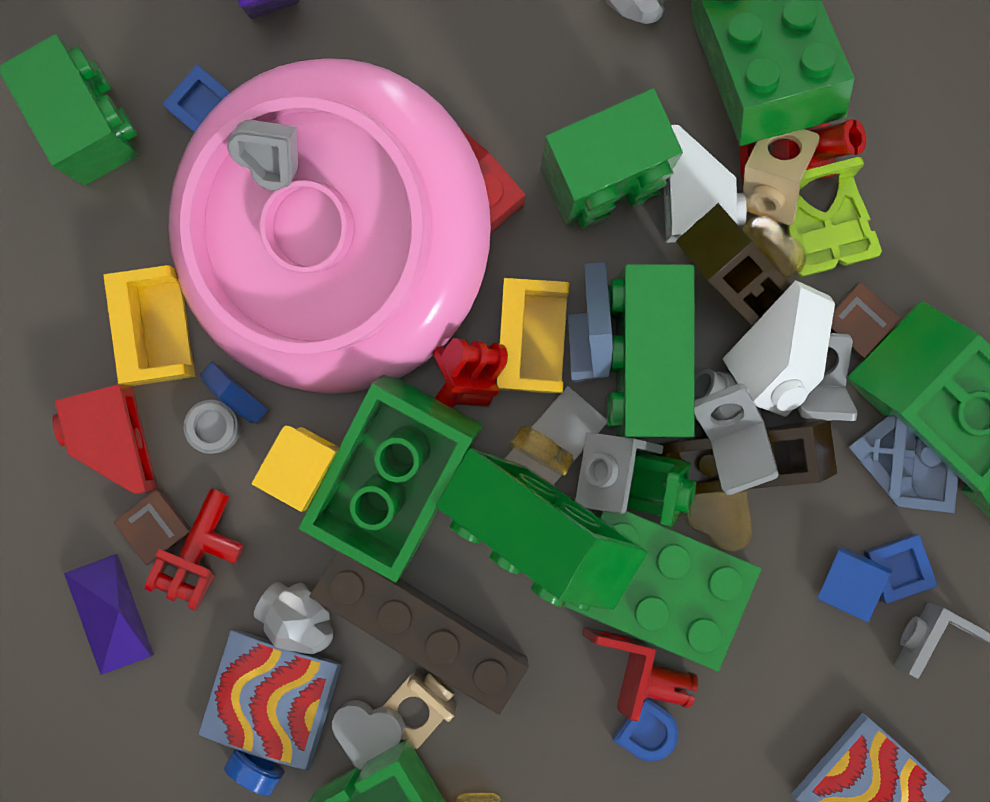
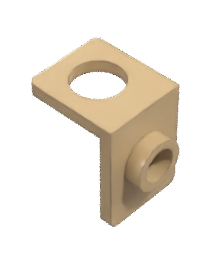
(774, 184)
(436, 695)

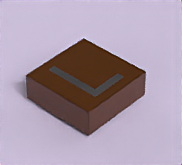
(863, 318)
(152, 526)

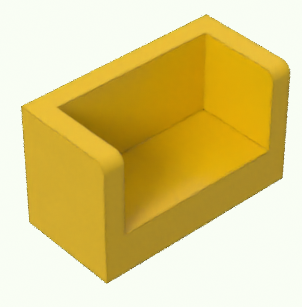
(148, 326)
(533, 335)
(295, 466)

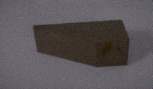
(733, 264)
(800, 450)

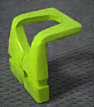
(843, 230)

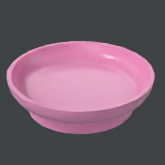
(361, 253)

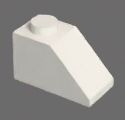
(697, 187)
(785, 350)

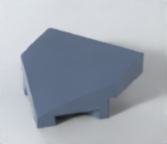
(591, 331)
(906, 467)

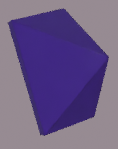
(109, 614)

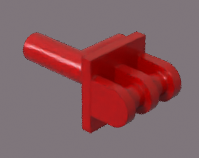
(470, 372)
(200, 540)

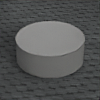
(211, 427)

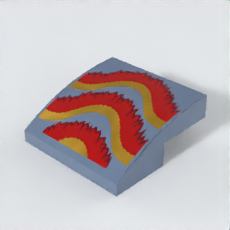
(270, 700)
(869, 768)

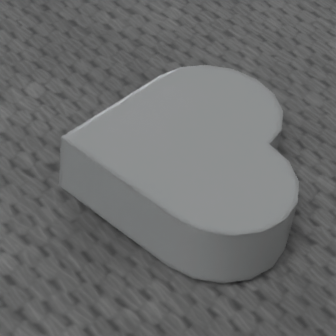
(267, 151)
(366, 731)

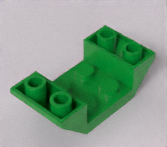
(939, 386)

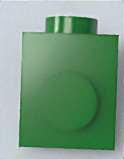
(661, 487)

